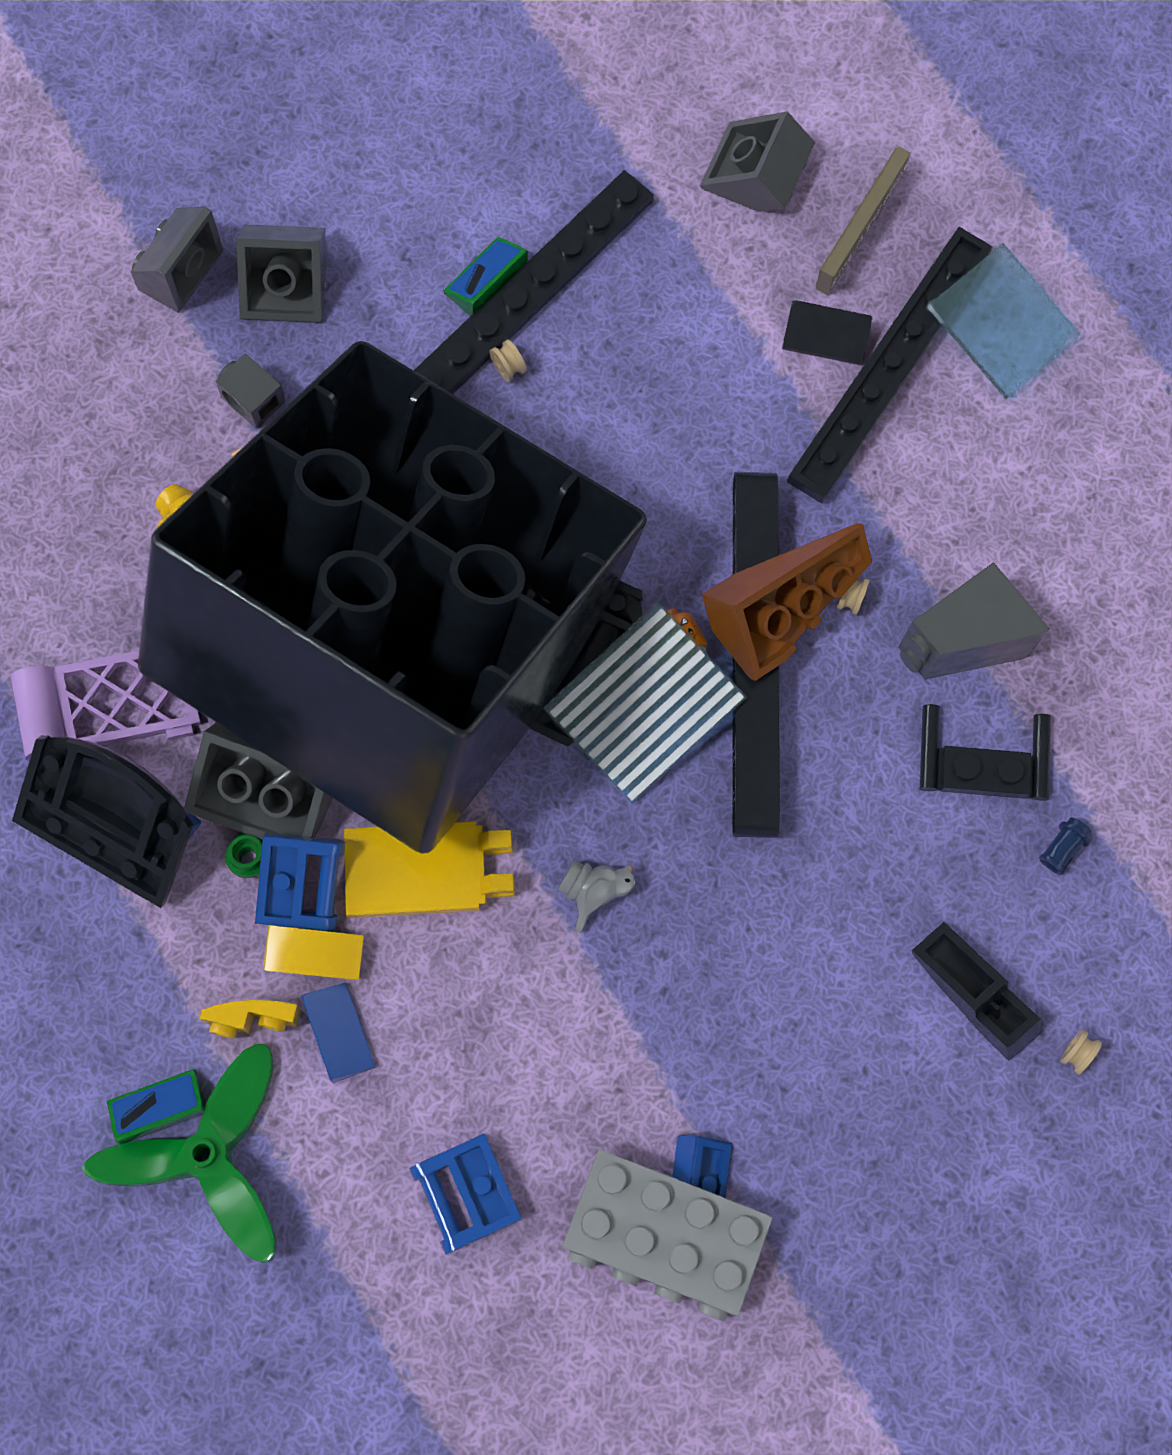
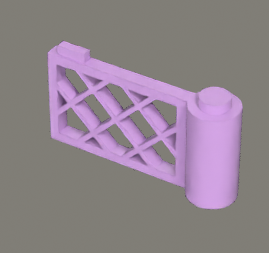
(46, 710)

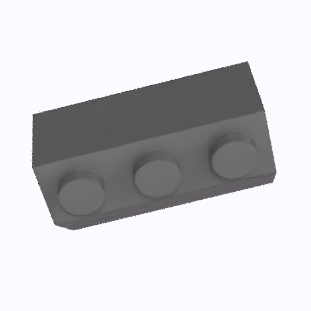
(250, 790)

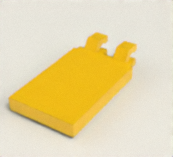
(395, 880)

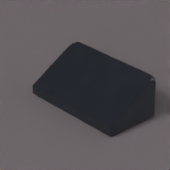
(827, 332)

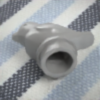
(594, 887)

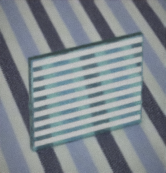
(645, 702)

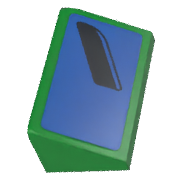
(486, 274)
(156, 1107)

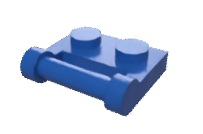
(284, 880)
(480, 1187)

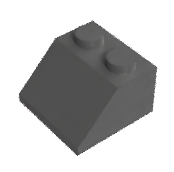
(759, 161)
(178, 257)
(281, 272)

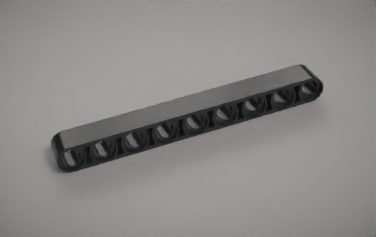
(757, 717)

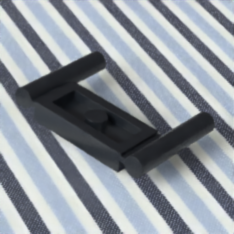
(985, 770)

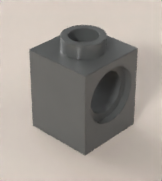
(250, 390)

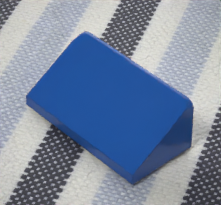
(338, 1032)
(703, 1163)

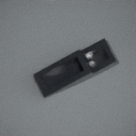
(977, 991)

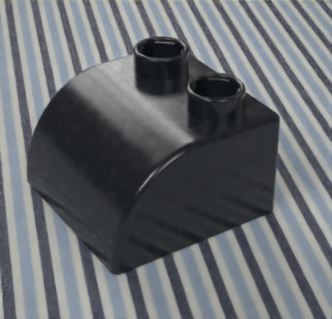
(367, 588)

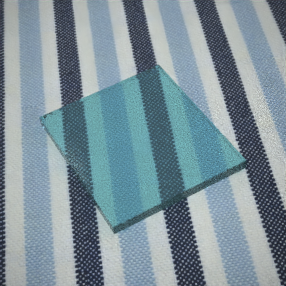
(1004, 321)

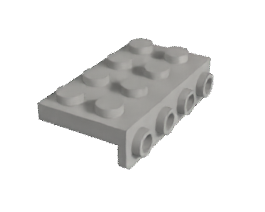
(666, 1235)

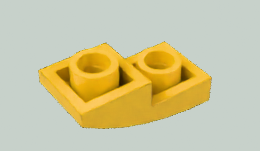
(313, 952)
(238, 1016)

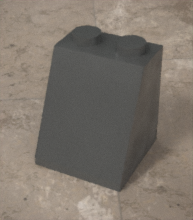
(973, 628)

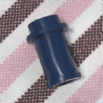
(1066, 845)

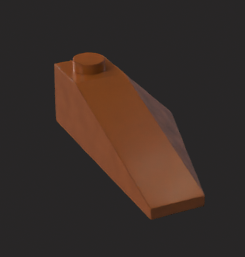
(773, 603)

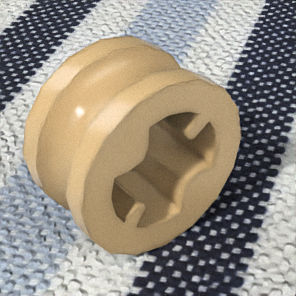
(508, 360)
(854, 596)
(1080, 1051)

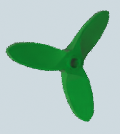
(222, 1126)

